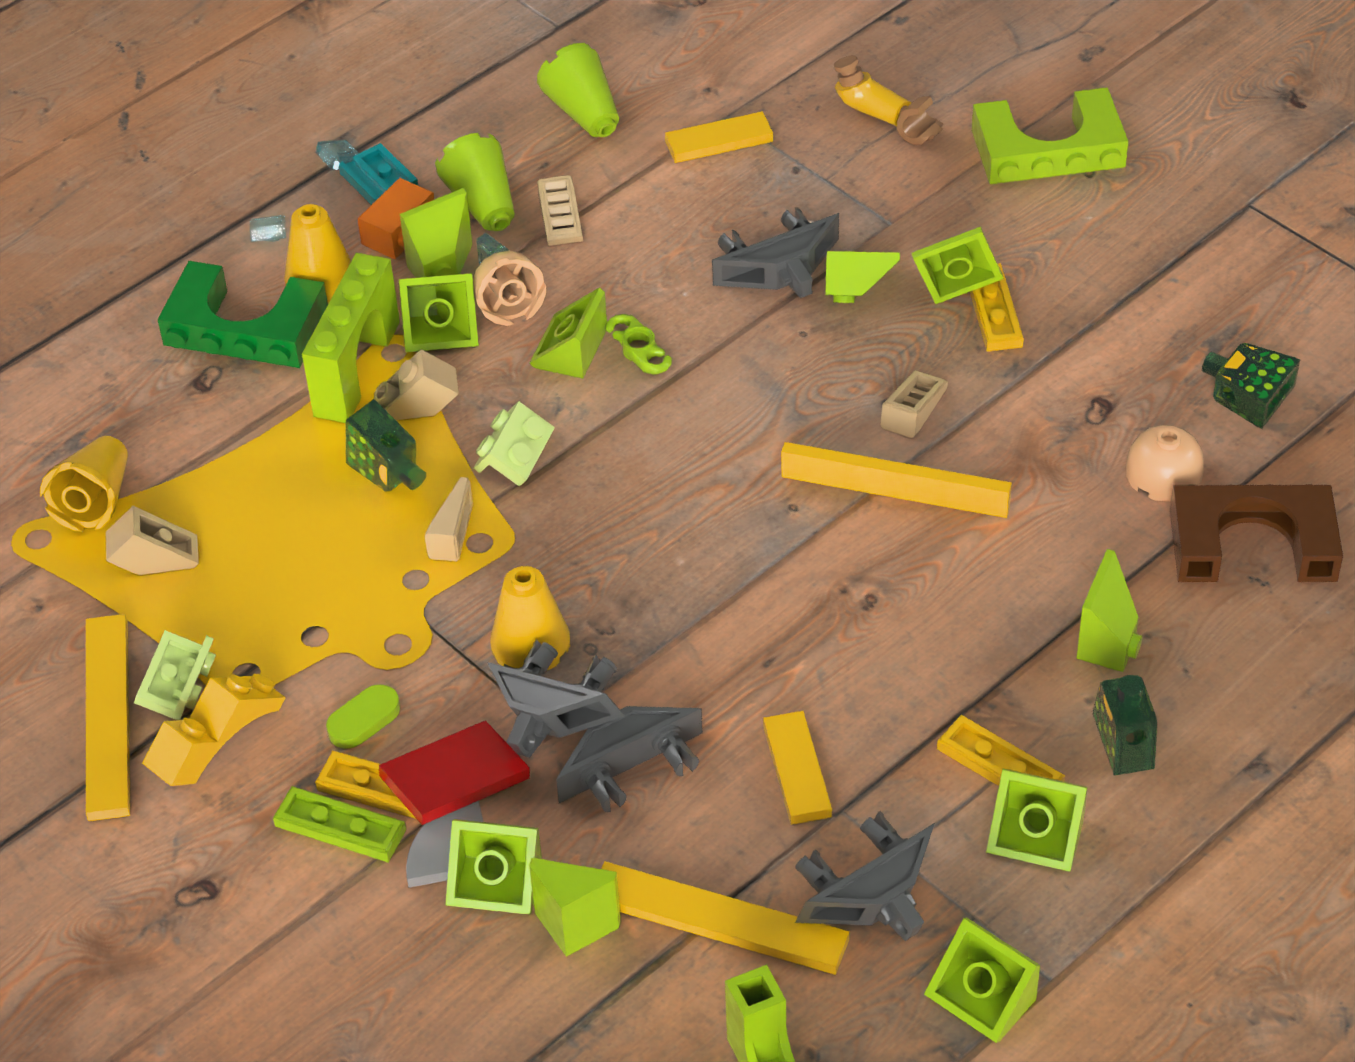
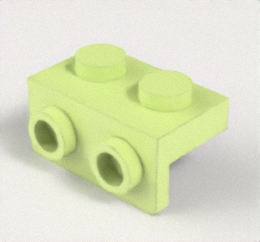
(515, 443)
(173, 674)

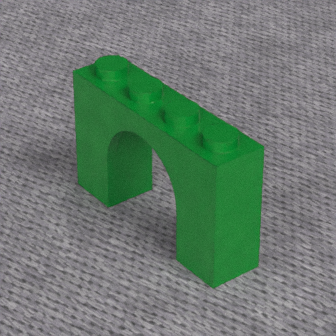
(274, 338)

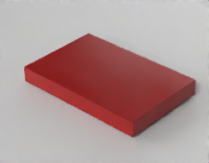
(454, 772)

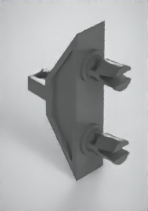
(779, 260)
(551, 705)
(625, 743)
(874, 891)

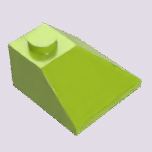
(437, 235)
(957, 265)
(856, 272)
(438, 312)
(1109, 619)

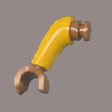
(871, 98)

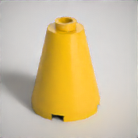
(315, 249)
(86, 485)
(524, 615)

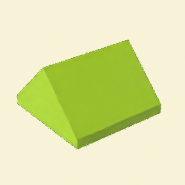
(573, 336)
(1037, 820)
(491, 866)
(574, 902)
(984, 981)

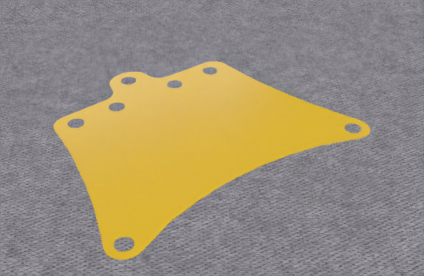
(290, 545)

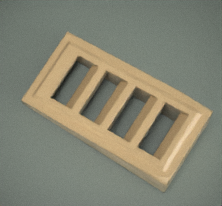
(559, 209)
(910, 407)
(448, 528)

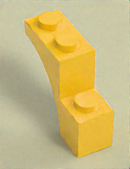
(224, 708)

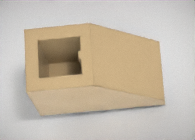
(418, 387)

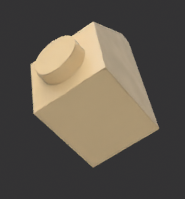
(150, 544)

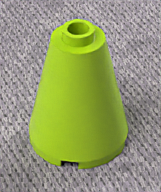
(580, 88)
(480, 169)

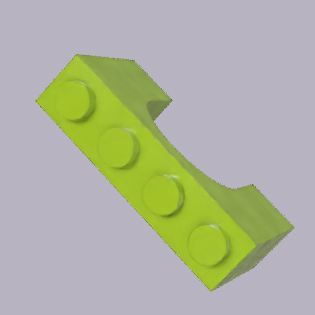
(1014, 156)
(359, 311)
(757, 1018)

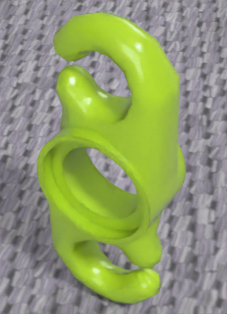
(641, 355)

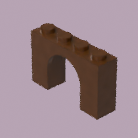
(1297, 511)

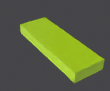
(340, 824)

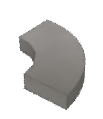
(431, 847)

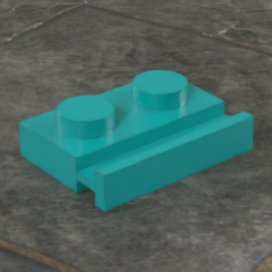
(374, 172)

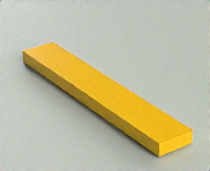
(896, 479)
(107, 718)
(729, 920)

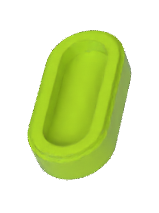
(363, 716)

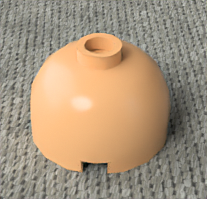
(508, 287)
(1163, 459)

